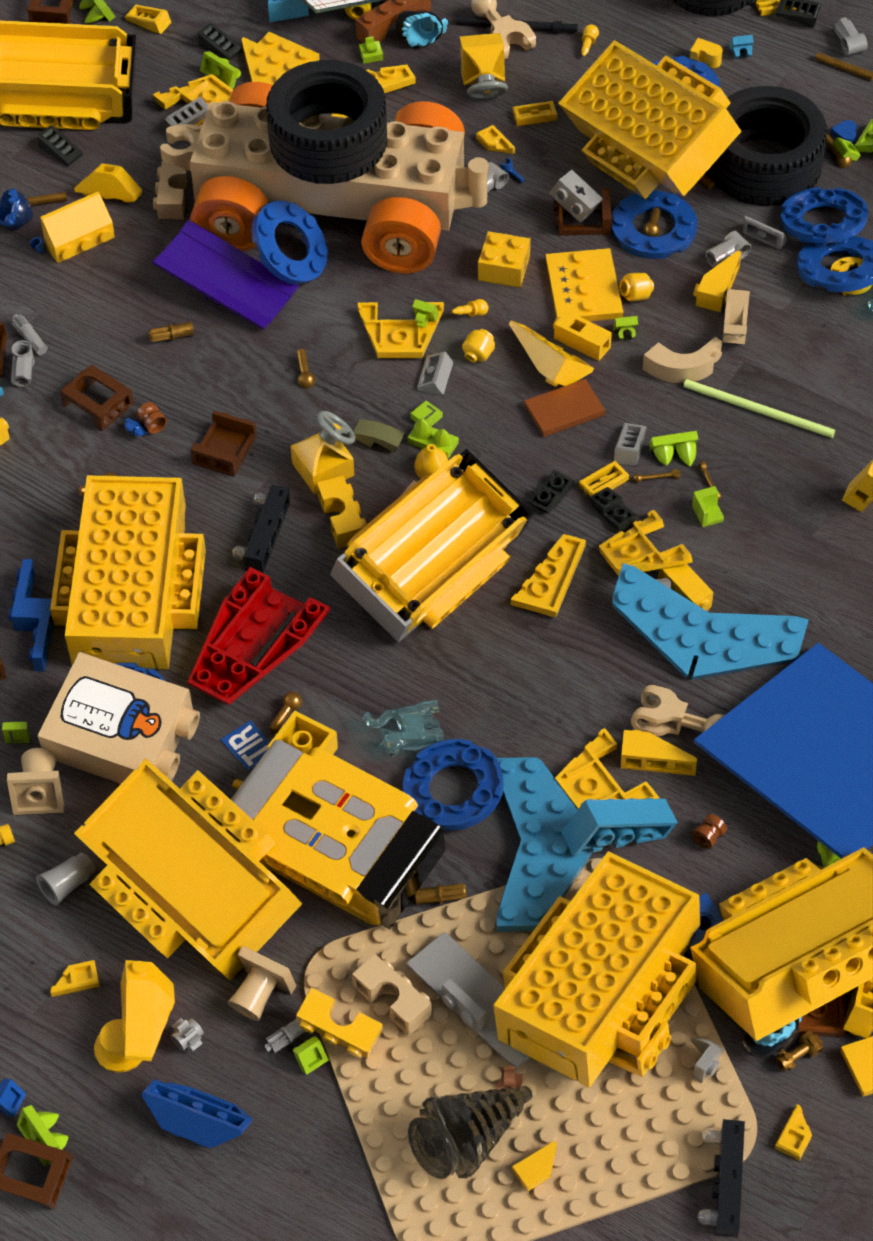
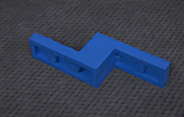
(32, 615)

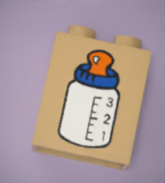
(117, 718)

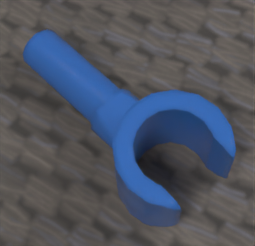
(508, 168)
(38, 244)

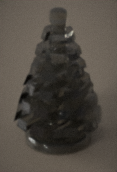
(463, 1128)

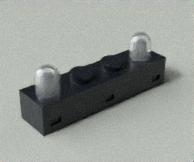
(267, 528)
(729, 1183)

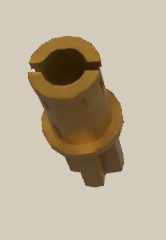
(171, 331)
(441, 893)

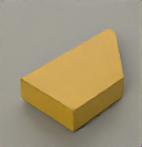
(536, 1167)

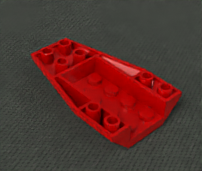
(241, 630)

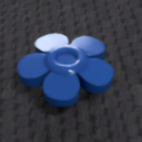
(135, 427)

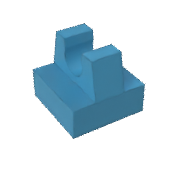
(741, 43)

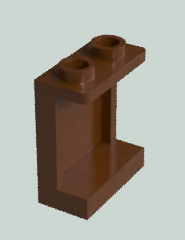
(225, 444)

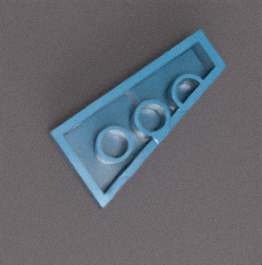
(617, 823)

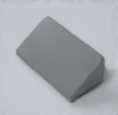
(764, 233)
(435, 373)

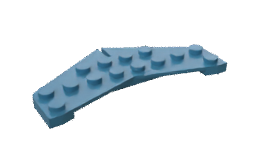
(717, 640)
(543, 860)

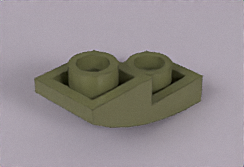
(382, 434)

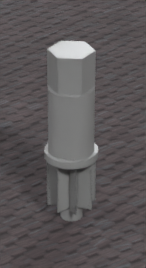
(28, 333)
(283, 1036)

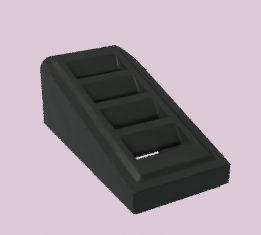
(803, 18)
(210, 33)
(49, 137)

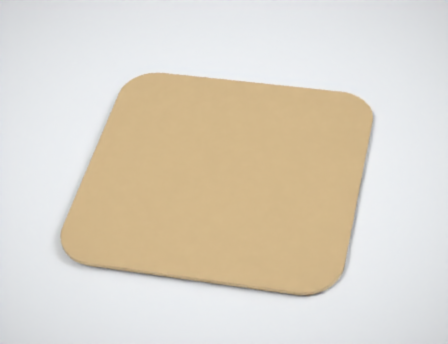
(614, 1141)

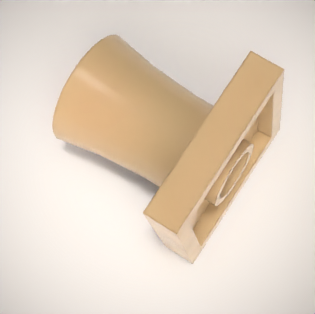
(38, 786)
(261, 979)

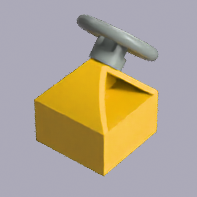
(483, 65)
(324, 454)

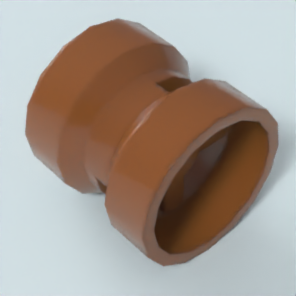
(151, 417)
(707, 833)

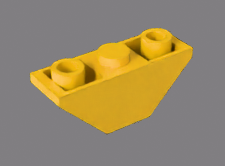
(111, 183)

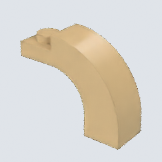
(736, 316)
(677, 367)

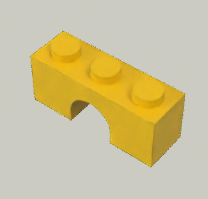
(337, 496)
(357, 1037)

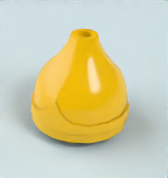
(429, 460)

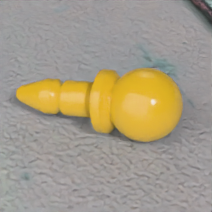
(588, 38)
(478, 307)

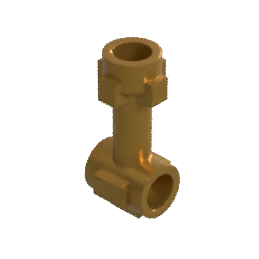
(809, 1044)

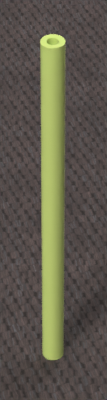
(764, 410)

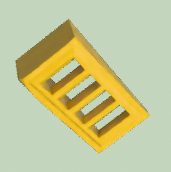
(150, 18)

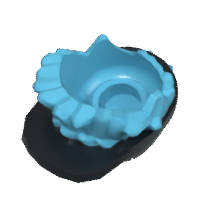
(420, 27)
(774, 1042)

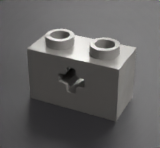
(575, 196)

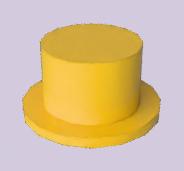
(110, 1048)

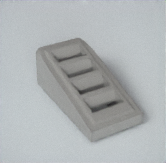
(179, 116)
(629, 446)

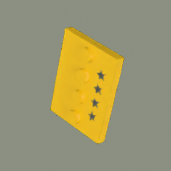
(584, 284)

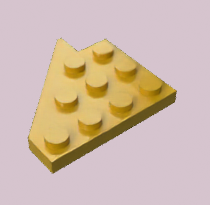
(274, 57)

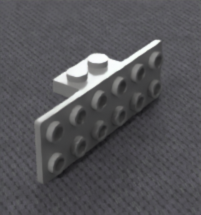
(464, 989)

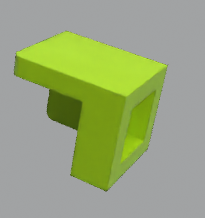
(706, 506)

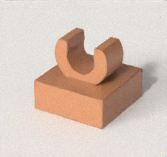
(509, 1078)

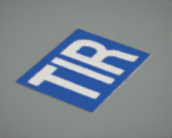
(247, 744)

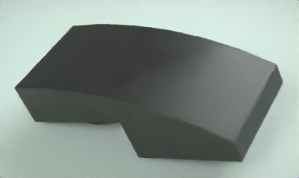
(552, 492)
(611, 508)

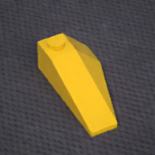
(550, 358)
(146, 1005)

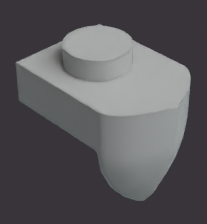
(709, 1060)

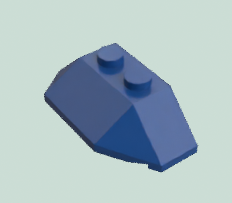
(195, 1113)

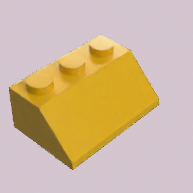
(77, 227)

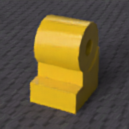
(707, 53)

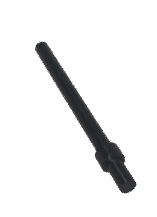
(555, 26)

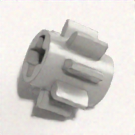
(186, 1034)

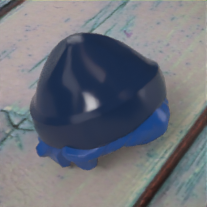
(14, 209)

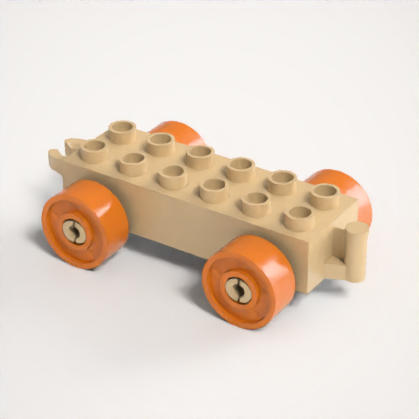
(402, 197)

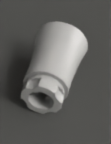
(65, 878)

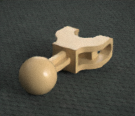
(511, 30)
(667, 713)

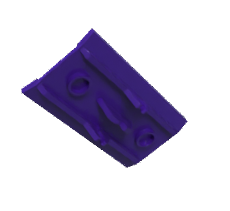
(225, 275)

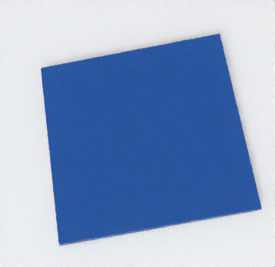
(807, 748)

